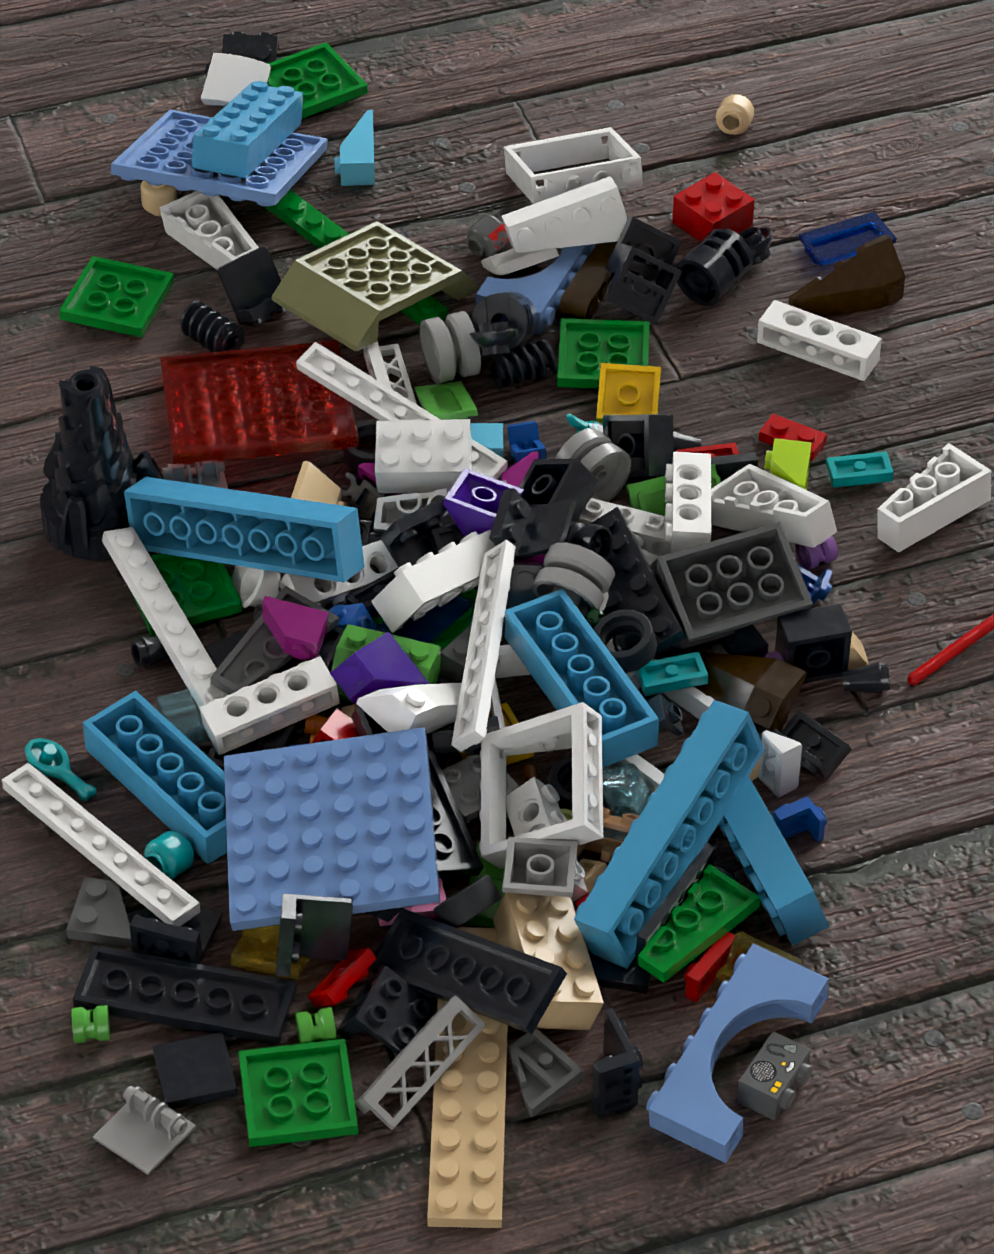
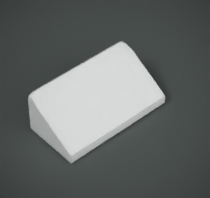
(780, 763)

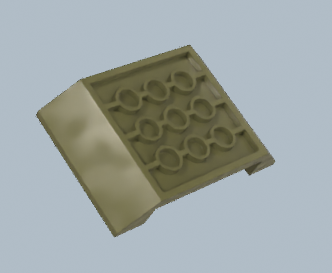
(363, 281)

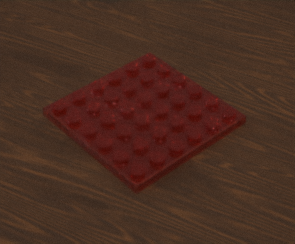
(251, 405)

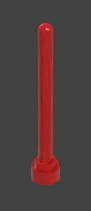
(951, 651)

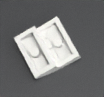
(229, 76)
(510, 261)

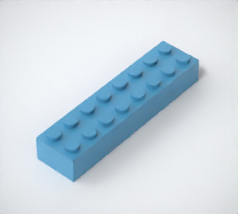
(246, 528)
(669, 831)

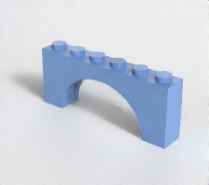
(544, 287)
(759, 990)

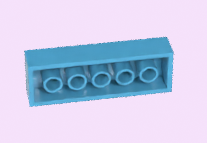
(247, 129)
(578, 668)
(162, 771)
(771, 866)

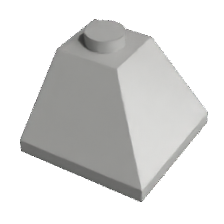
(540, 866)

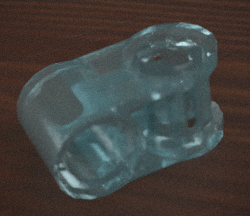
(625, 790)

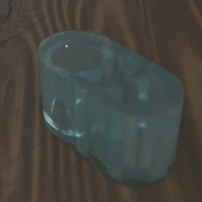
(182, 713)

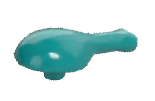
(53, 761)

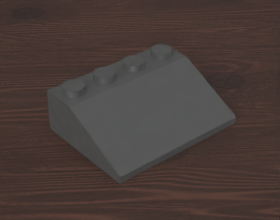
(733, 582)

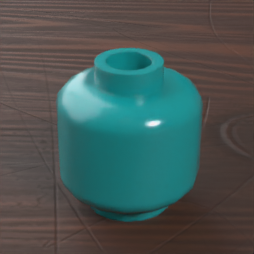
(170, 853)

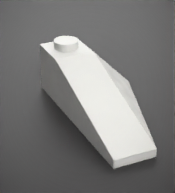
(413, 706)

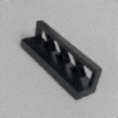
(677, 895)

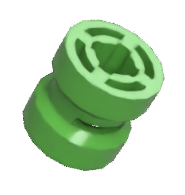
(90, 1024)
(316, 1026)

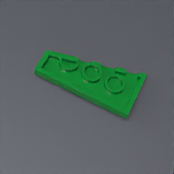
(702, 919)

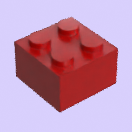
(711, 206)

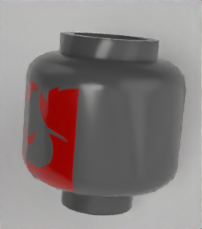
(487, 236)

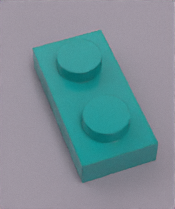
(859, 469)
(672, 674)

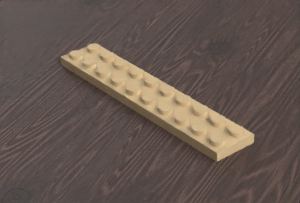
(469, 1125)

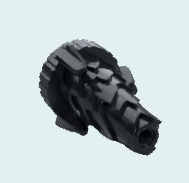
(89, 468)

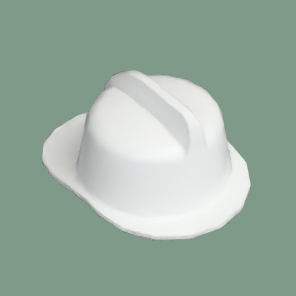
(255, 584)

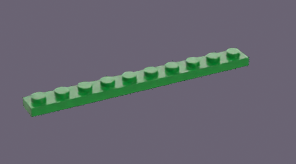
(323, 231)

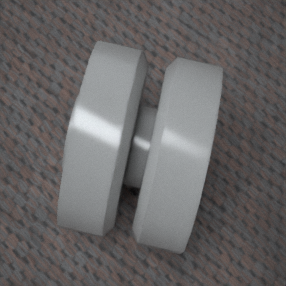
(449, 347)
(601, 458)
(578, 572)

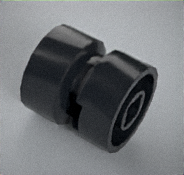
(592, 537)

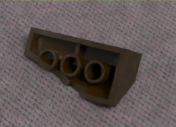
(860, 284)
(752, 684)

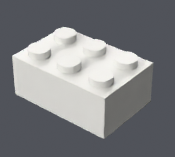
(421, 454)

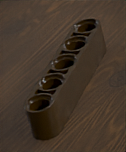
(589, 285)

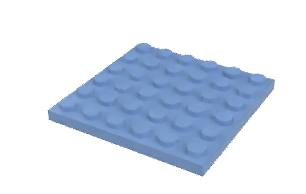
(166, 152)
(330, 824)

